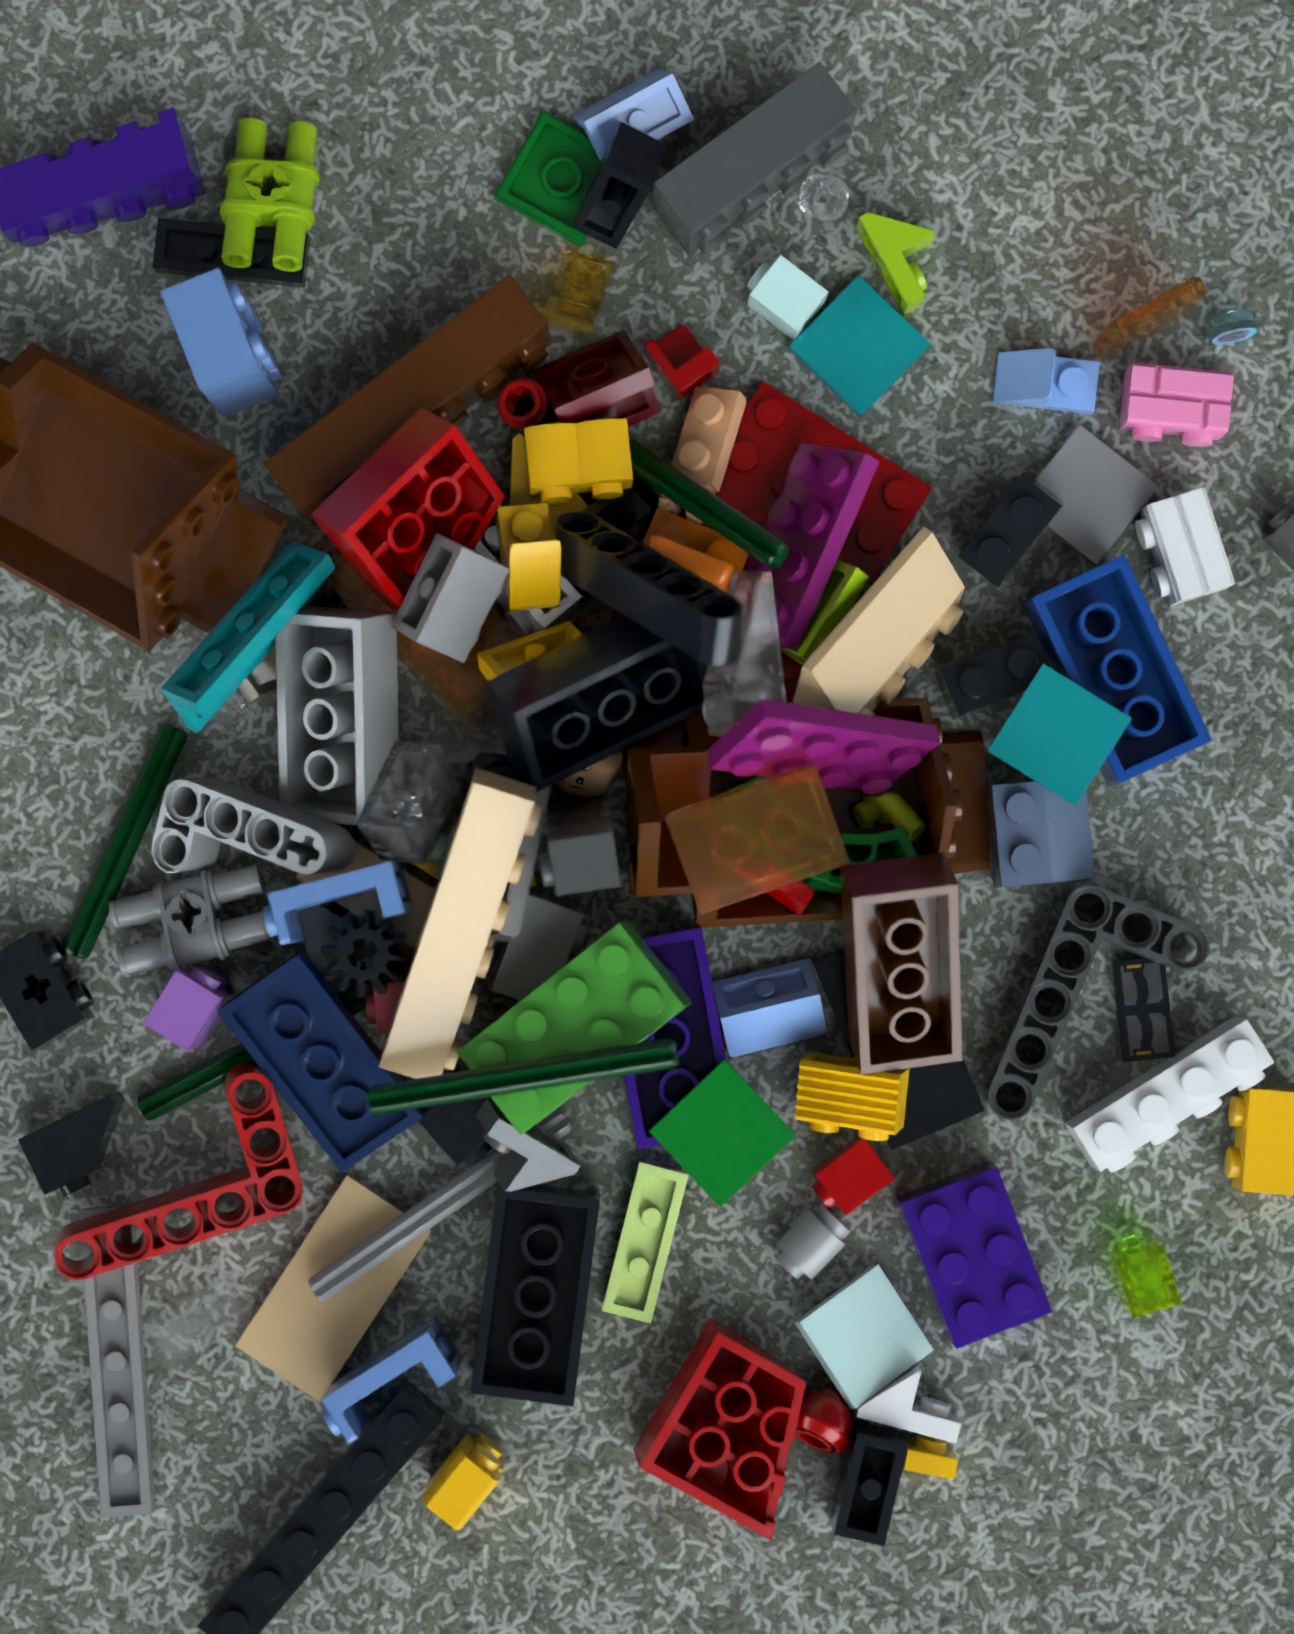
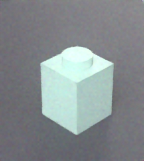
(785, 296)

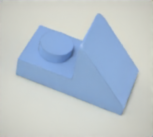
(1046, 381)

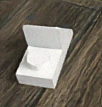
(896, 1408)

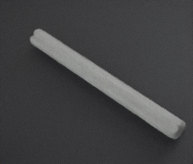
(419, 1218)

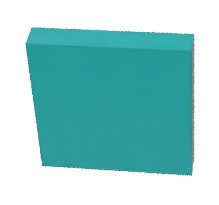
(859, 346)
(1059, 734)

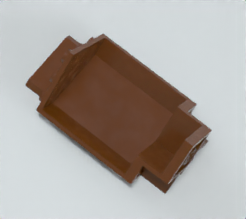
(121, 505)
(942, 789)

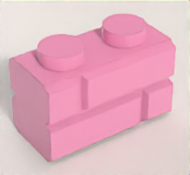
(1176, 403)

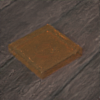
(1149, 318)

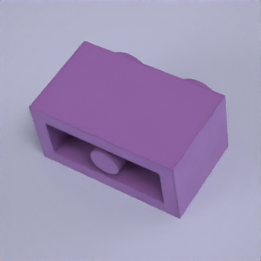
(189, 1006)

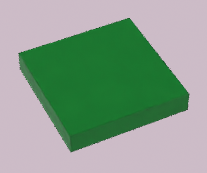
(551, 177)
(722, 1133)

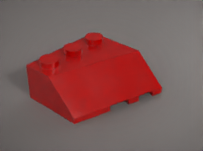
(401, 497)
(726, 1428)

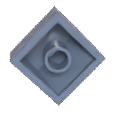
(1037, 836)

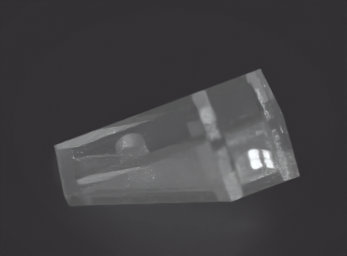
(758, 673)

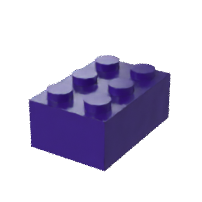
(973, 1254)

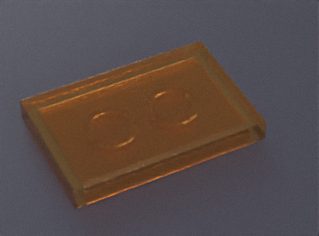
(757, 838)

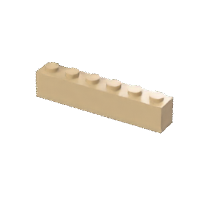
(459, 925)

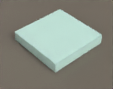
(864, 1336)

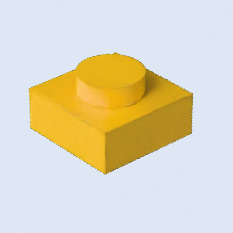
(931, 1457)

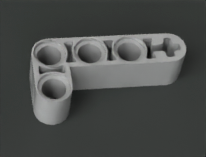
(204, 811)

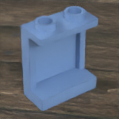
(385, 878)
(425, 1344)

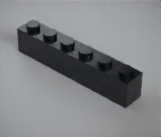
(325, 1514)

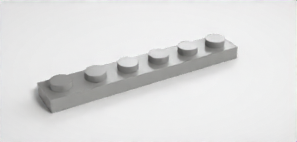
(119, 1384)

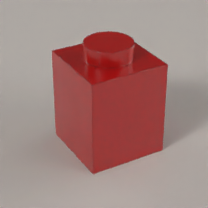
(850, 1176)

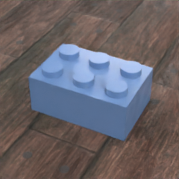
(222, 341)

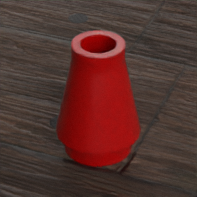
(516, 396)

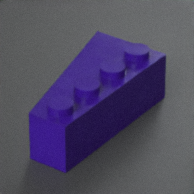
(100, 181)

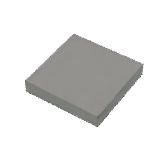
(1097, 493)

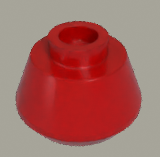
(825, 1422)

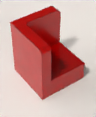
(681, 361)

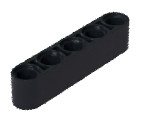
(650, 588)

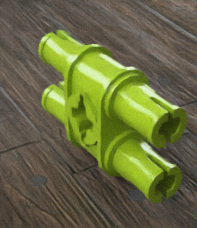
(248, 191)

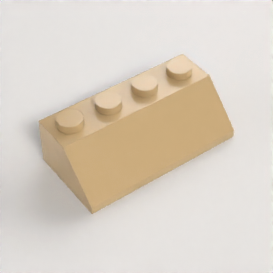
(885, 632)

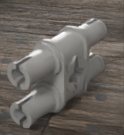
(172, 906)

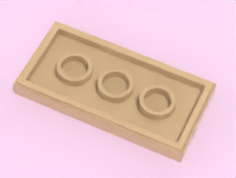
(312, 1338)

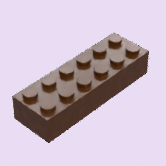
(441, 374)

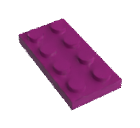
(813, 521)
(845, 746)

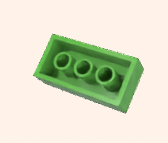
(598, 1001)

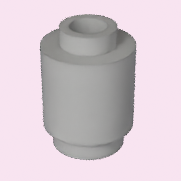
(812, 1242)

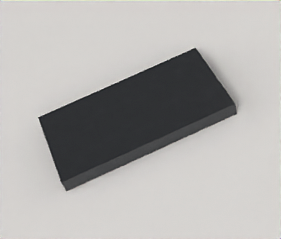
(935, 1093)

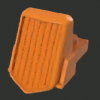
(695, 548)

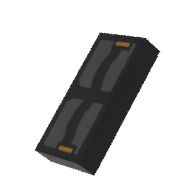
(1143, 1010)

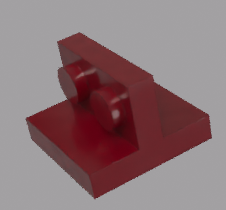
(600, 383)

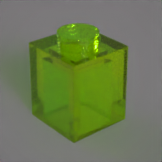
(1143, 1276)

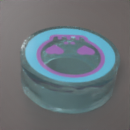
(1232, 326)

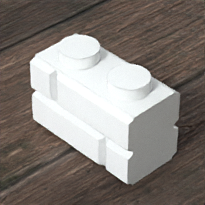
(1184, 547)

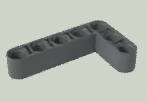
(1069, 982)

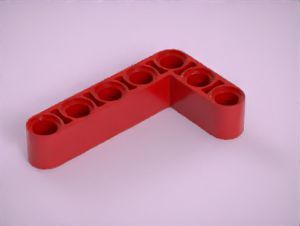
(197, 1197)

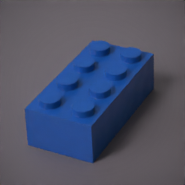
(1111, 645)

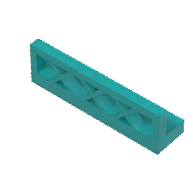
(246, 634)

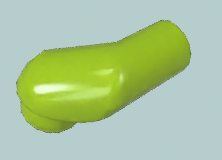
(888, 808)

